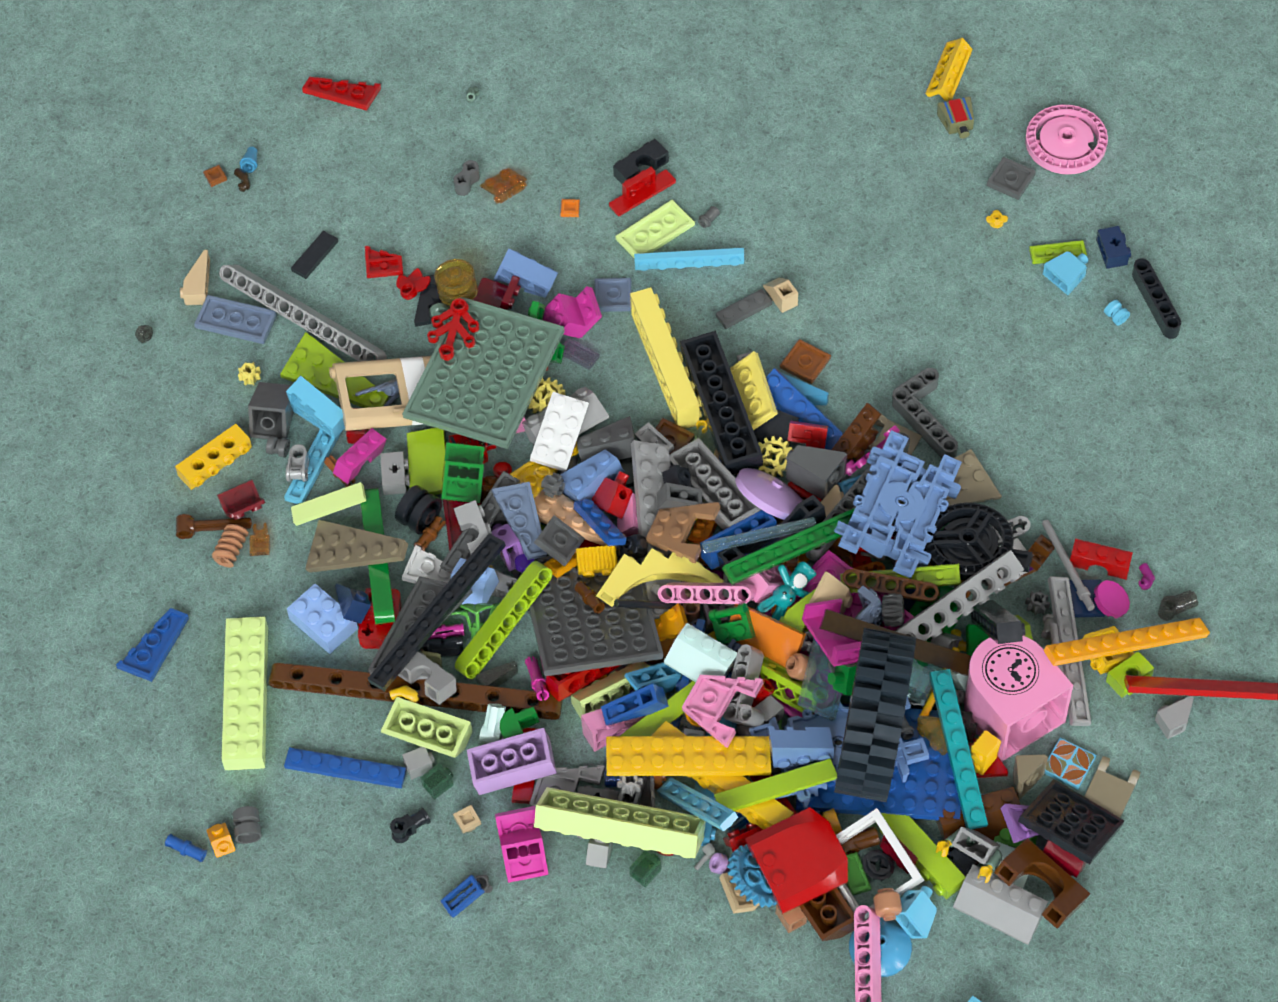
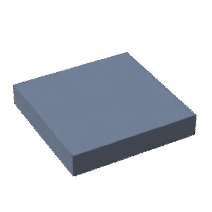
(613, 294)

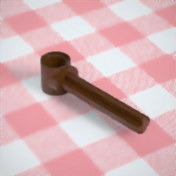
(187, 526)

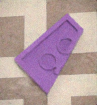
(1017, 830)

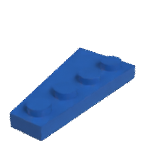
(155, 646)

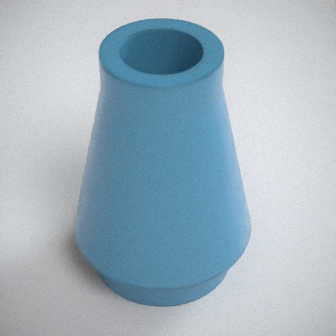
(249, 160)

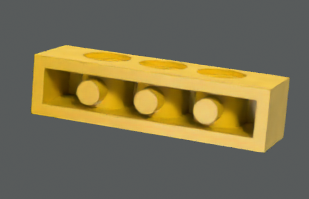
(203, 458)

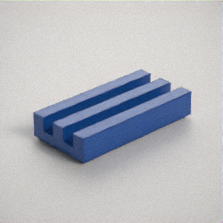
(476, 885)

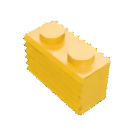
(596, 560)
(984, 752)

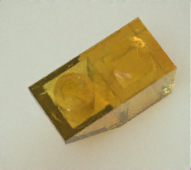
(931, 729)

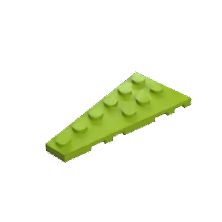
(313, 363)

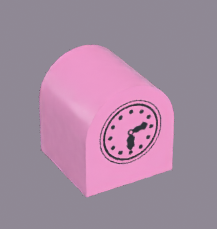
(1015, 693)

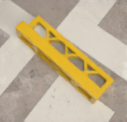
(953, 69)

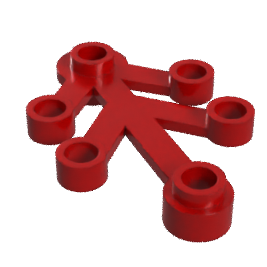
(453, 327)

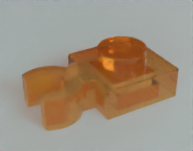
(260, 541)

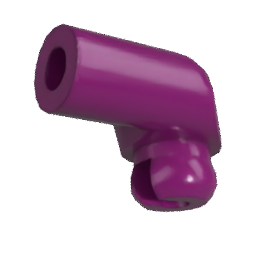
(1148, 577)

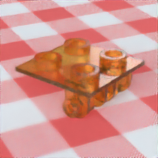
(504, 184)

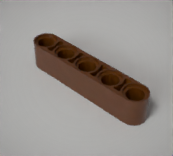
(901, 584)

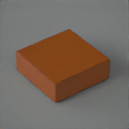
(215, 175)

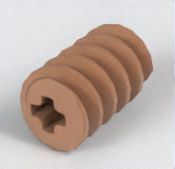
(228, 545)

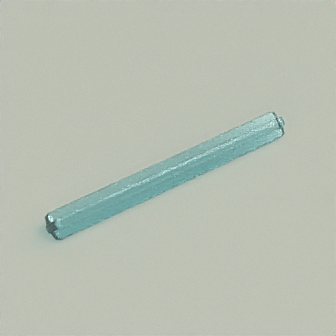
(758, 535)

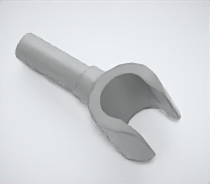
(709, 851)

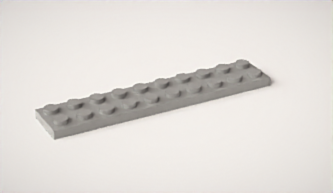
(648, 464)

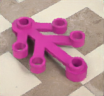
(851, 465)

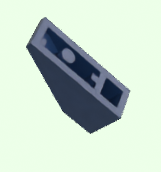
(353, 603)

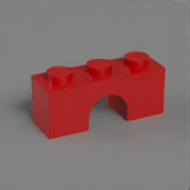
(1112, 559)

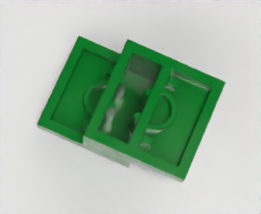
(462, 472)

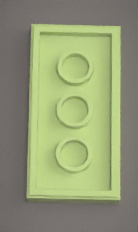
(655, 229)

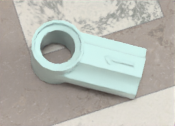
(490, 730)

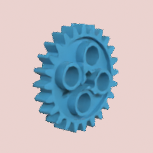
(749, 878)

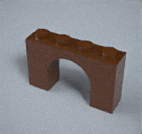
(1030, 860)

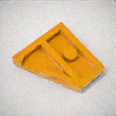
(671, 622)

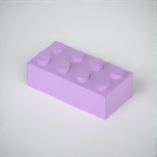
(511, 761)

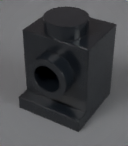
(634, 547)

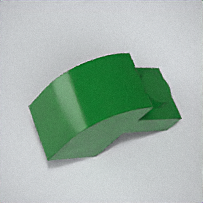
(513, 724)

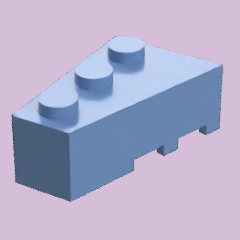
(533, 276)
(585, 478)
(800, 746)

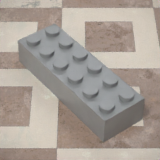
(716, 483)

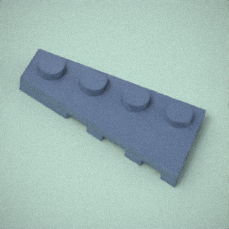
(521, 514)

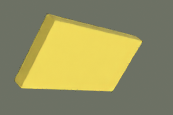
(754, 390)

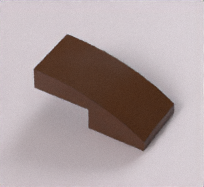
(1041, 550)

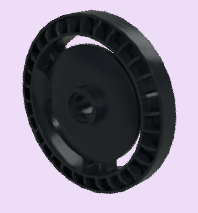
(969, 537)

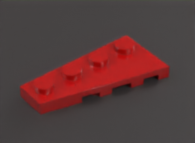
(342, 92)

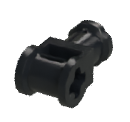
(407, 825)

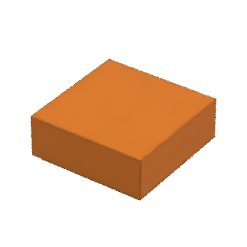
(570, 207)

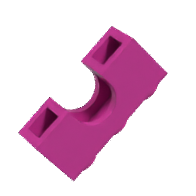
(353, 459)

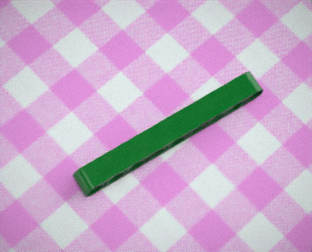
(378, 573)

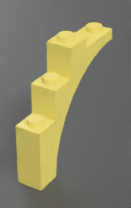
(654, 566)

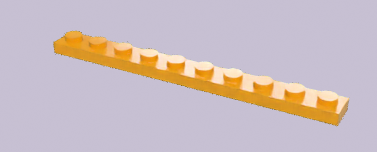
(1126, 641)

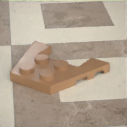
(674, 525)

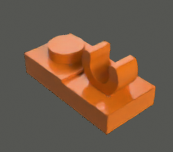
(702, 530)

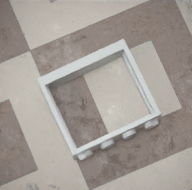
(860, 825)

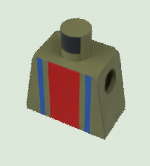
(957, 116)

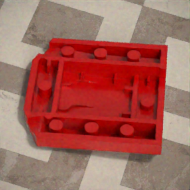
(799, 859)

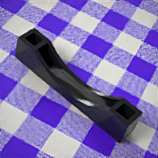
(806, 509)

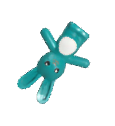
(785, 594)

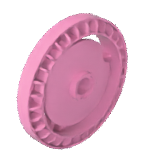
(1066, 139)

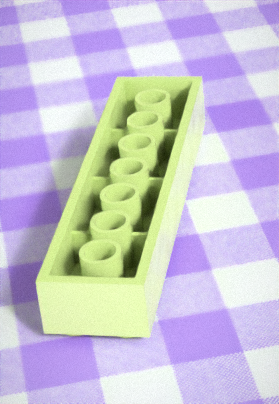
(245, 693)
(619, 822)

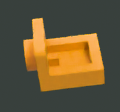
(220, 839)

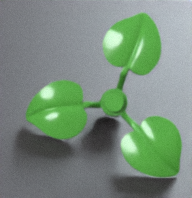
(474, 608)

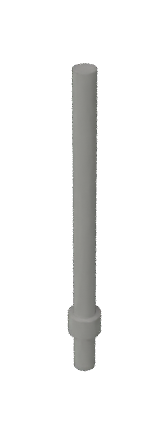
(1082, 592)

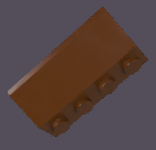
(992, 805)
(829, 915)

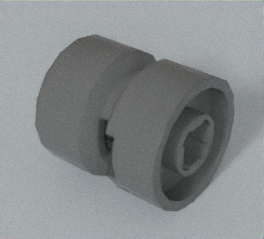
(246, 825)

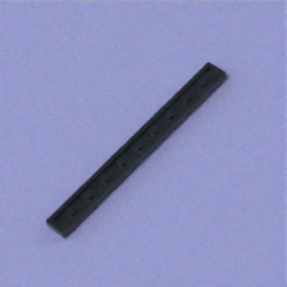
(436, 612)

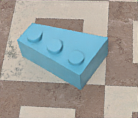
(315, 407)

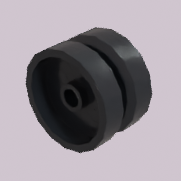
(418, 509)

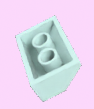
(699, 654)

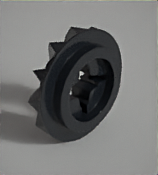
(886, 864)

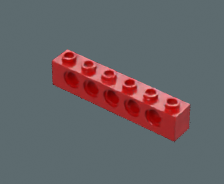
(566, 684)

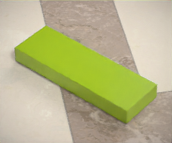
(1047, 252)

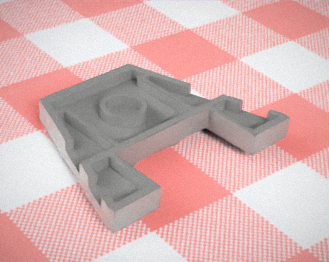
(567, 780)

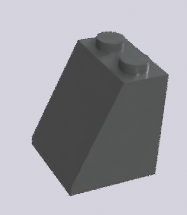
(270, 411)
(815, 469)

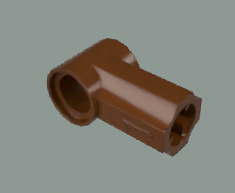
(863, 840)

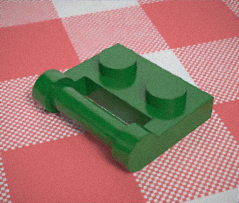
(737, 629)

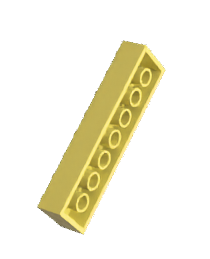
(665, 358)

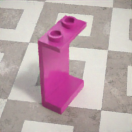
(836, 647)

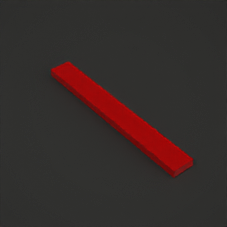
(1201, 687)

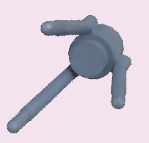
(389, 387)

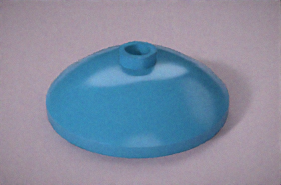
(895, 950)

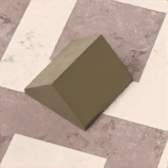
(1027, 772)

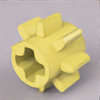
(249, 373)

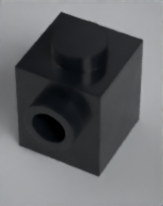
(677, 475)

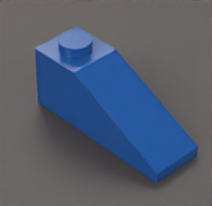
(635, 705)

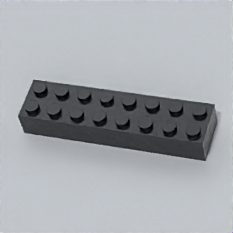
(721, 402)

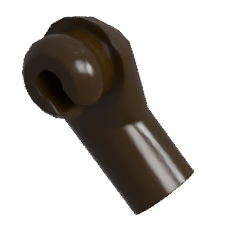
(243, 176)

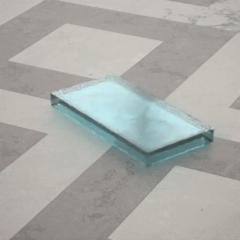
(816, 692)

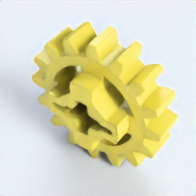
(543, 394)
(780, 455)

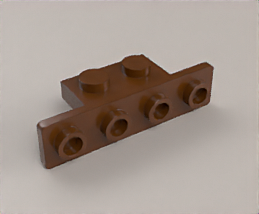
(859, 434)

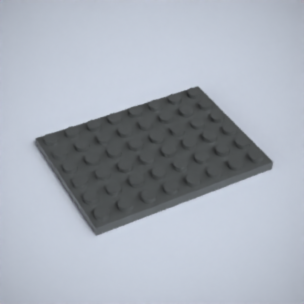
(578, 639)

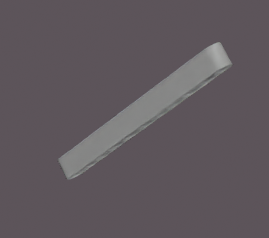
(294, 313)

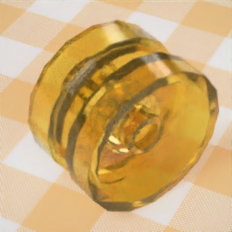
(455, 280)

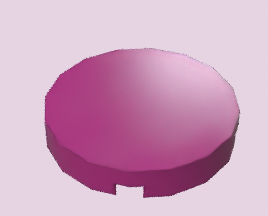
(1111, 599)

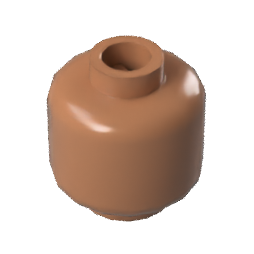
(797, 665)
(887, 904)

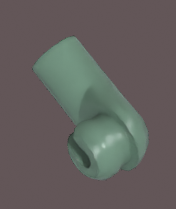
(471, 93)

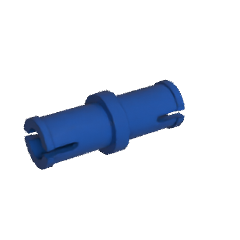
(185, 848)

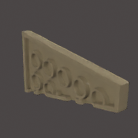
(974, 481)
(348, 547)

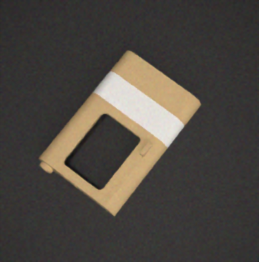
(407, 372)

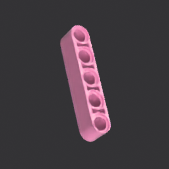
(698, 596)
(862, 949)

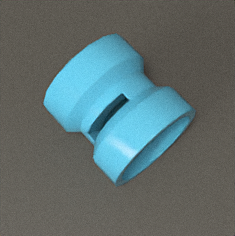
(1118, 314)

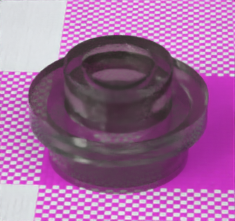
(144, 333)

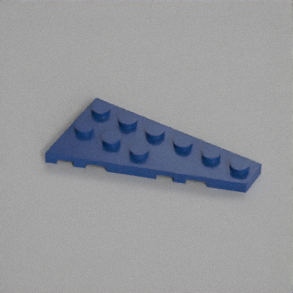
(793, 402)

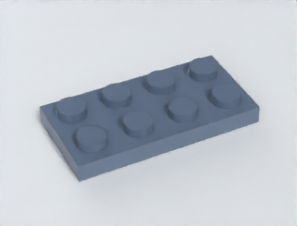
(235, 319)

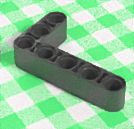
(910, 402)

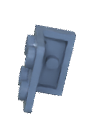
(872, 605)

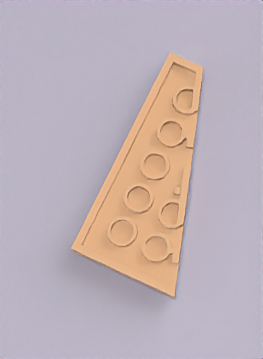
(563, 508)

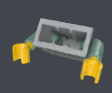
(976, 846)

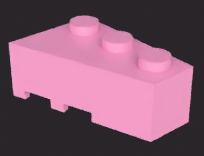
(596, 730)

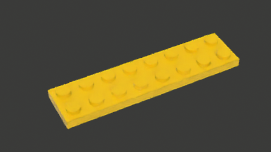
(687, 756)

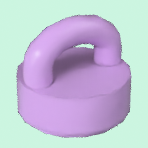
(718, 863)

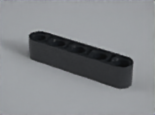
(1156, 298)

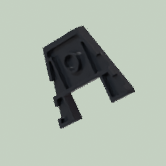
(426, 299)

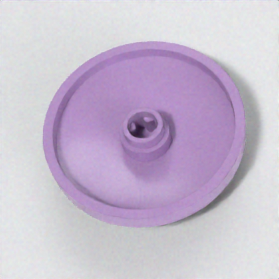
(767, 492)

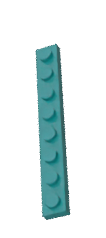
(958, 749)

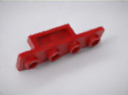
(641, 188)

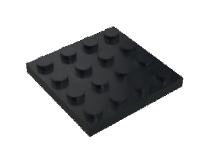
(1071, 821)

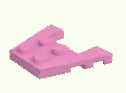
(710, 700)

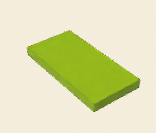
(426, 459)

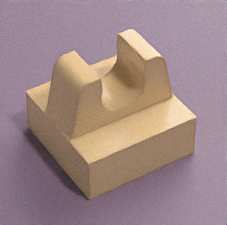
(467, 819)

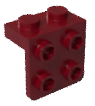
(498, 294)
(240, 500)

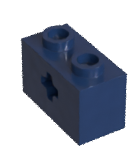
(1113, 247)

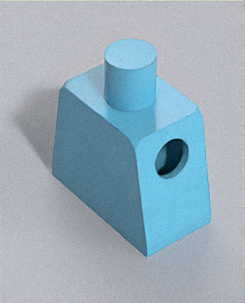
(1066, 271)
(917, 912)

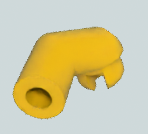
(406, 692)

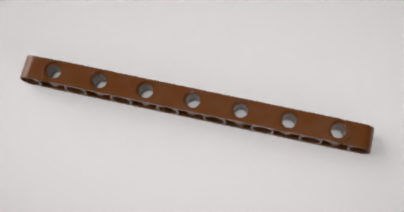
(356, 685)

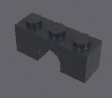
(650, 154)

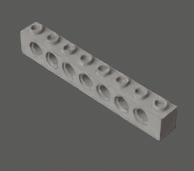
(1005, 562)

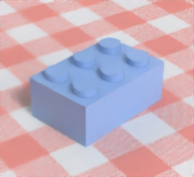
(321, 618)

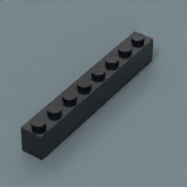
(997, 622)

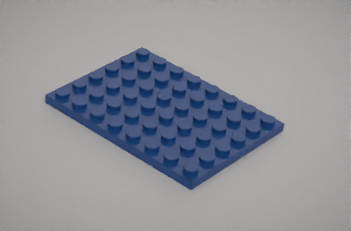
(923, 795)

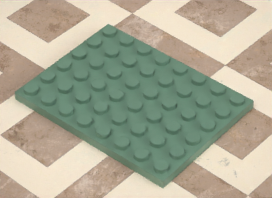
(491, 384)

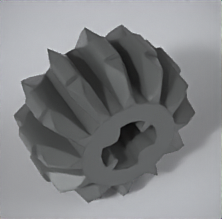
(893, 610)

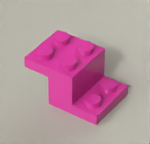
(574, 313)
(521, 844)

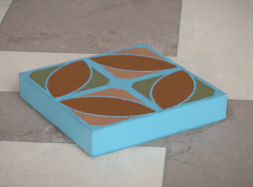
(1069, 763)

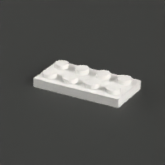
(559, 431)

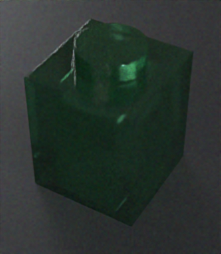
(437, 780)
(645, 868)

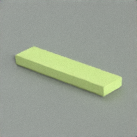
(328, 504)

